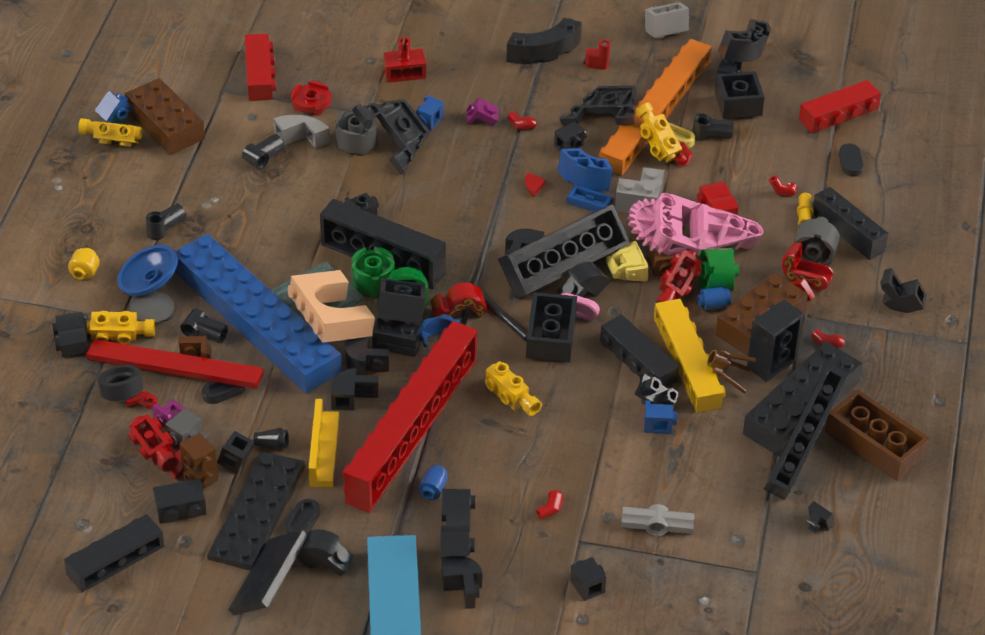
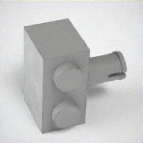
(667, 20)

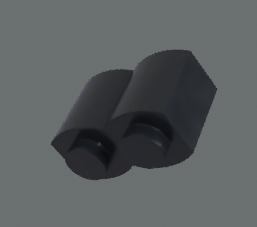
(71, 334)

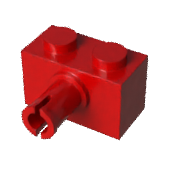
(405, 63)

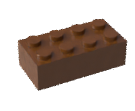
(165, 116)
(736, 322)
(877, 435)

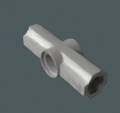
(657, 520)

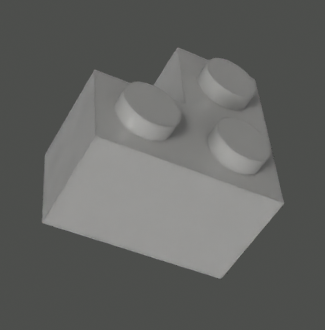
(631, 191)

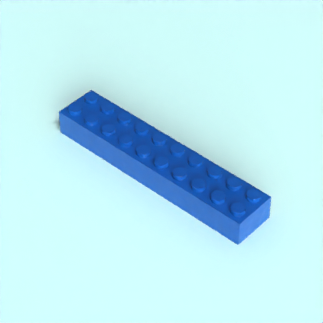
(257, 313)

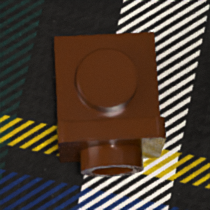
(659, 263)
(195, 346)

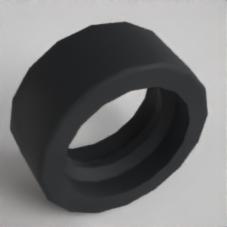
(120, 382)

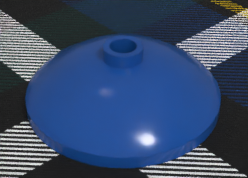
(147, 270)

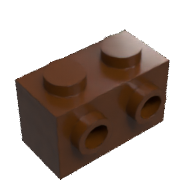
(199, 460)

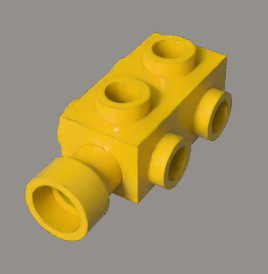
(114, 132)
(658, 133)
(118, 326)
(511, 389)

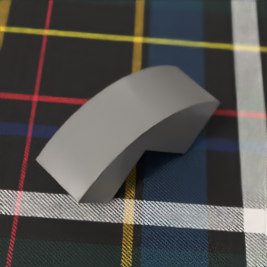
(297, 127)

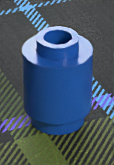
(714, 298)
(433, 482)

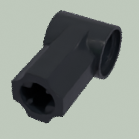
(707, 127)
(259, 154)
(159, 222)
(199, 324)

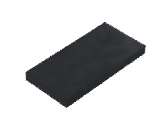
(268, 573)

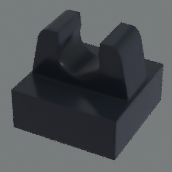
(819, 518)

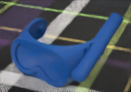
(435, 326)

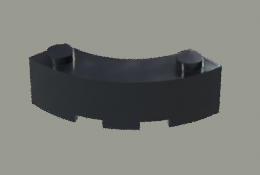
(544, 45)
(745, 45)
(456, 514)

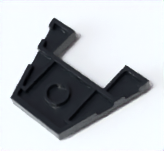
(606, 100)
(401, 124)

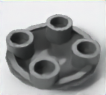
(153, 306)

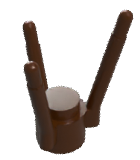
(721, 361)

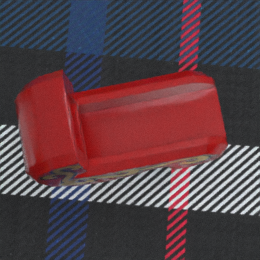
(798, 269)
(459, 298)

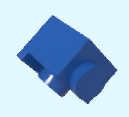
(431, 111)
(659, 418)

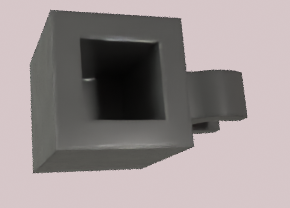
(184, 426)

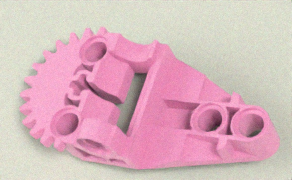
(662, 223)

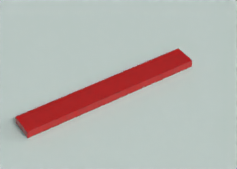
(175, 363)

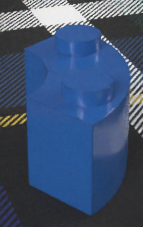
(585, 169)

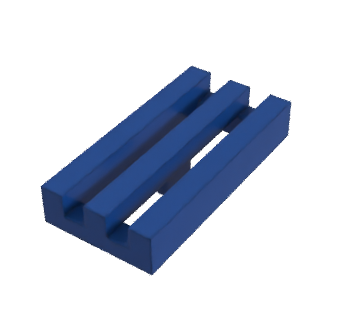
(588, 198)

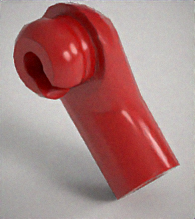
(522, 123)
(685, 155)
(781, 189)
(835, 339)
(144, 399)
(553, 505)

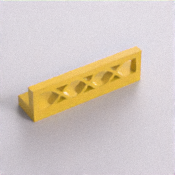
(323, 447)

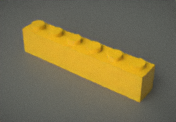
(689, 353)

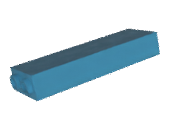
(393, 585)

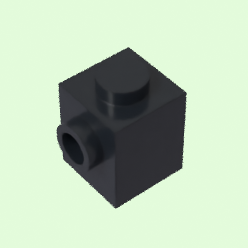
(588, 578)

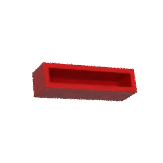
(259, 67)
(839, 106)

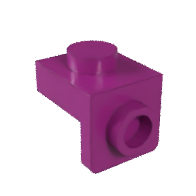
(482, 110)
(167, 412)

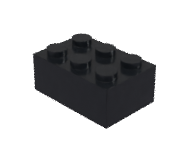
(551, 327)
(775, 340)

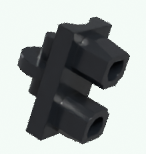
(653, 390)

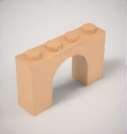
(327, 322)

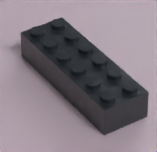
(352, 229)
(562, 250)
(777, 414)

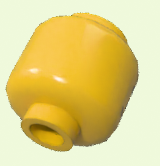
(83, 262)

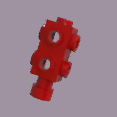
(679, 277)
(153, 442)

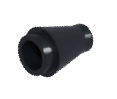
(272, 438)

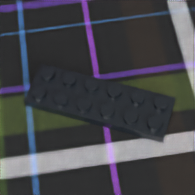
(256, 510)

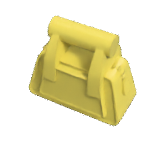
(628, 263)

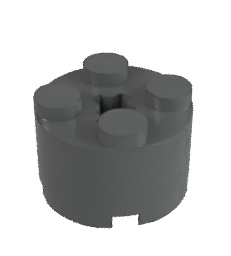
(353, 136)
(818, 240)

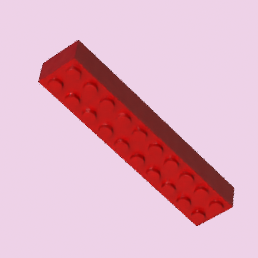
(409, 417)

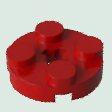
(302, 99)

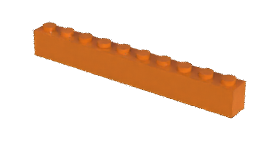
(663, 97)

